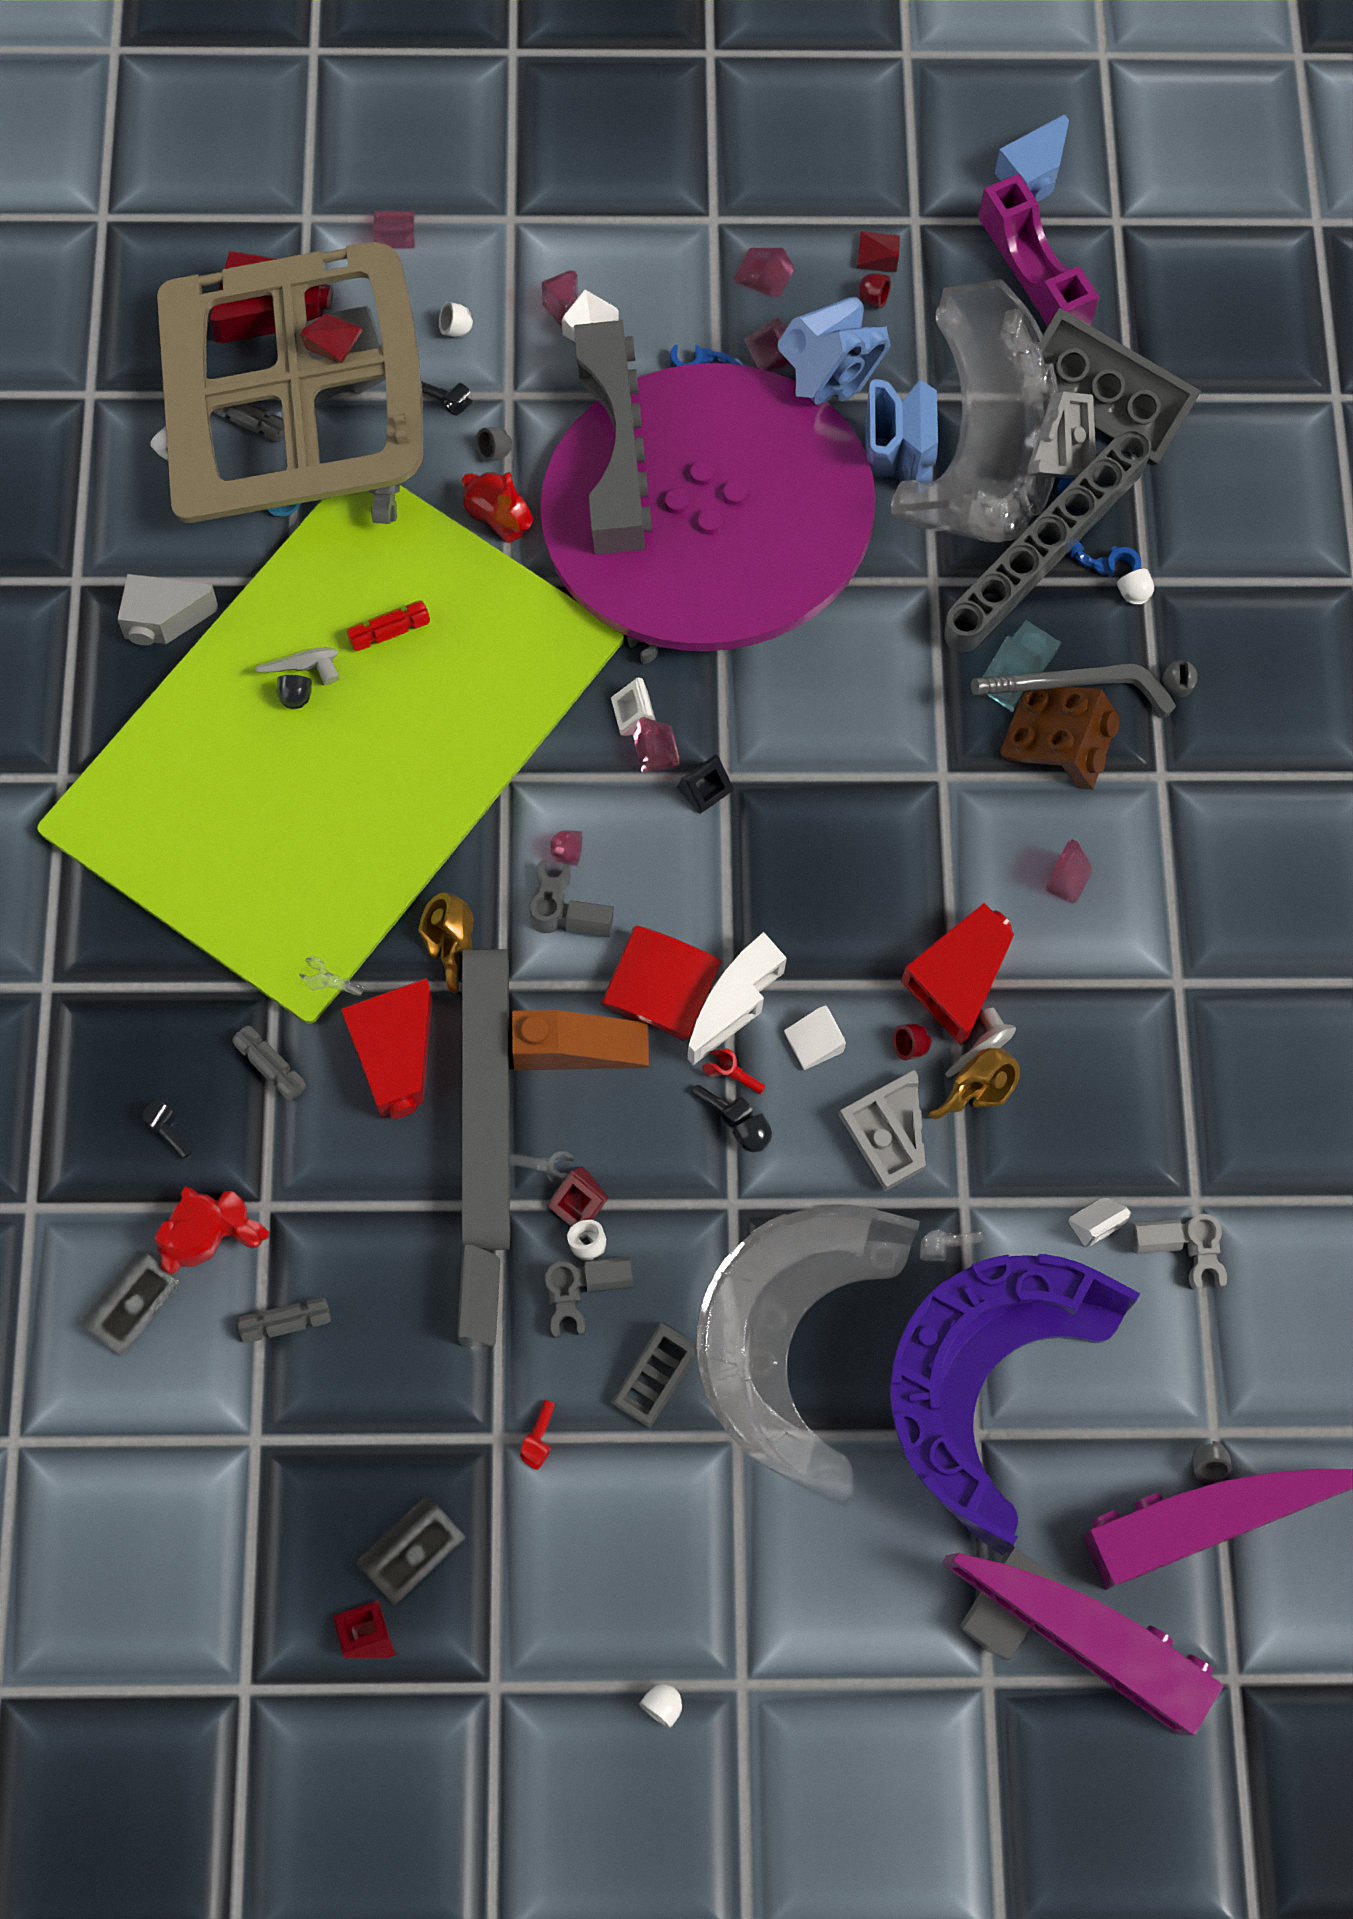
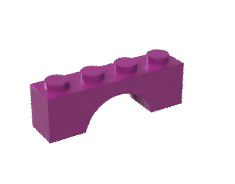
(1015, 226)

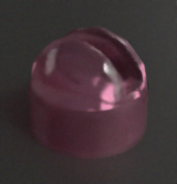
(567, 846)

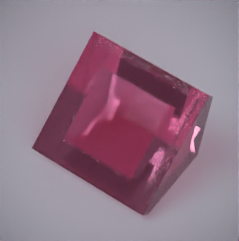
(560, 294)
(655, 745)

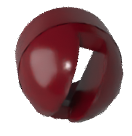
(875, 289)
(911, 1034)

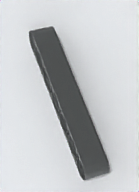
(1054, 523)
(485, 1099)

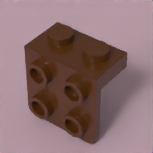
(1063, 729)

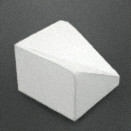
(586, 310)

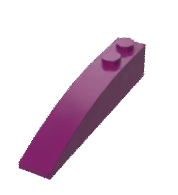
(1202, 1518)
(1102, 1640)

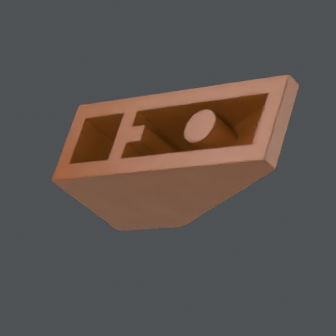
(577, 1041)

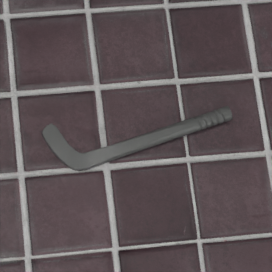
(1121, 673)

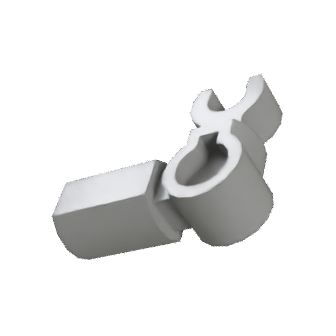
(1200, 1236)

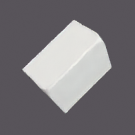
(815, 1038)
(1098, 1220)

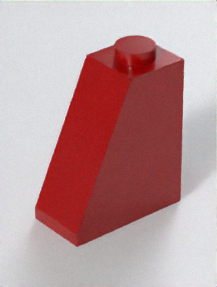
(960, 970)
(393, 1046)

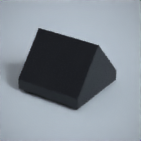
(706, 784)

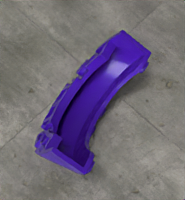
(956, 1344)

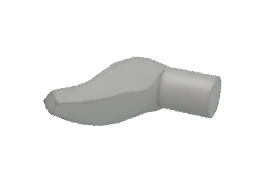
(309, 659)
(995, 1037)

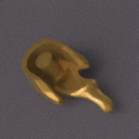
(447, 926)
(986, 1078)

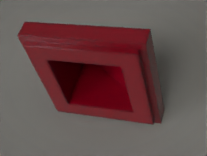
(878, 251)
(330, 337)
(578, 1197)
(364, 1632)

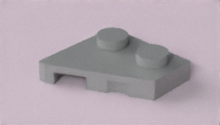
(1065, 438)
(889, 1130)

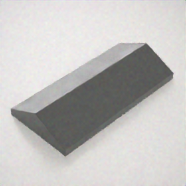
(1124, 385)

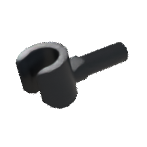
(454, 400)
(732, 1114)
(155, 1118)

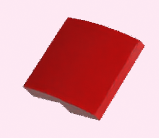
(661, 982)

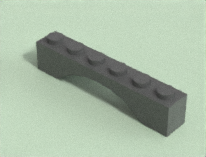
(615, 502)

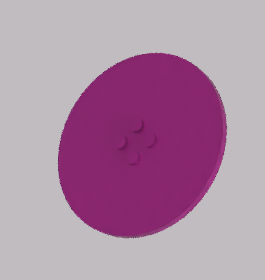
(750, 504)

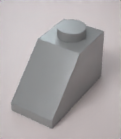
(162, 608)

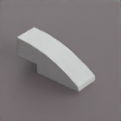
(736, 996)

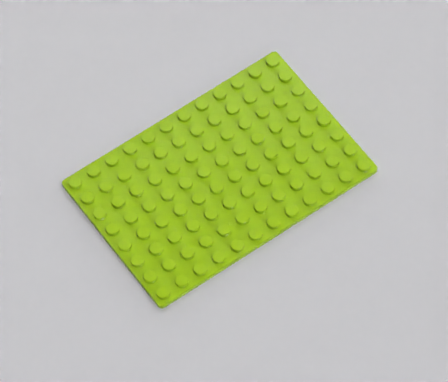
(326, 820)

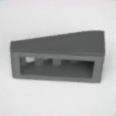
(634, 1408)

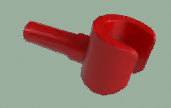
(729, 1067)
(533, 1449)

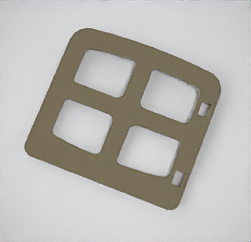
(294, 380)

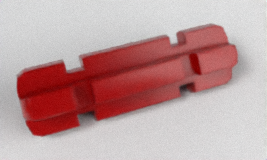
(388, 625)

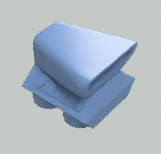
(833, 350)
(901, 435)

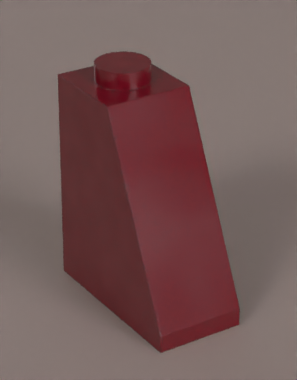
(256, 315)

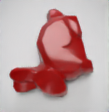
(497, 503)
(199, 1226)

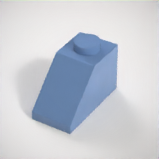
(1035, 157)

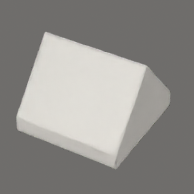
(632, 705)

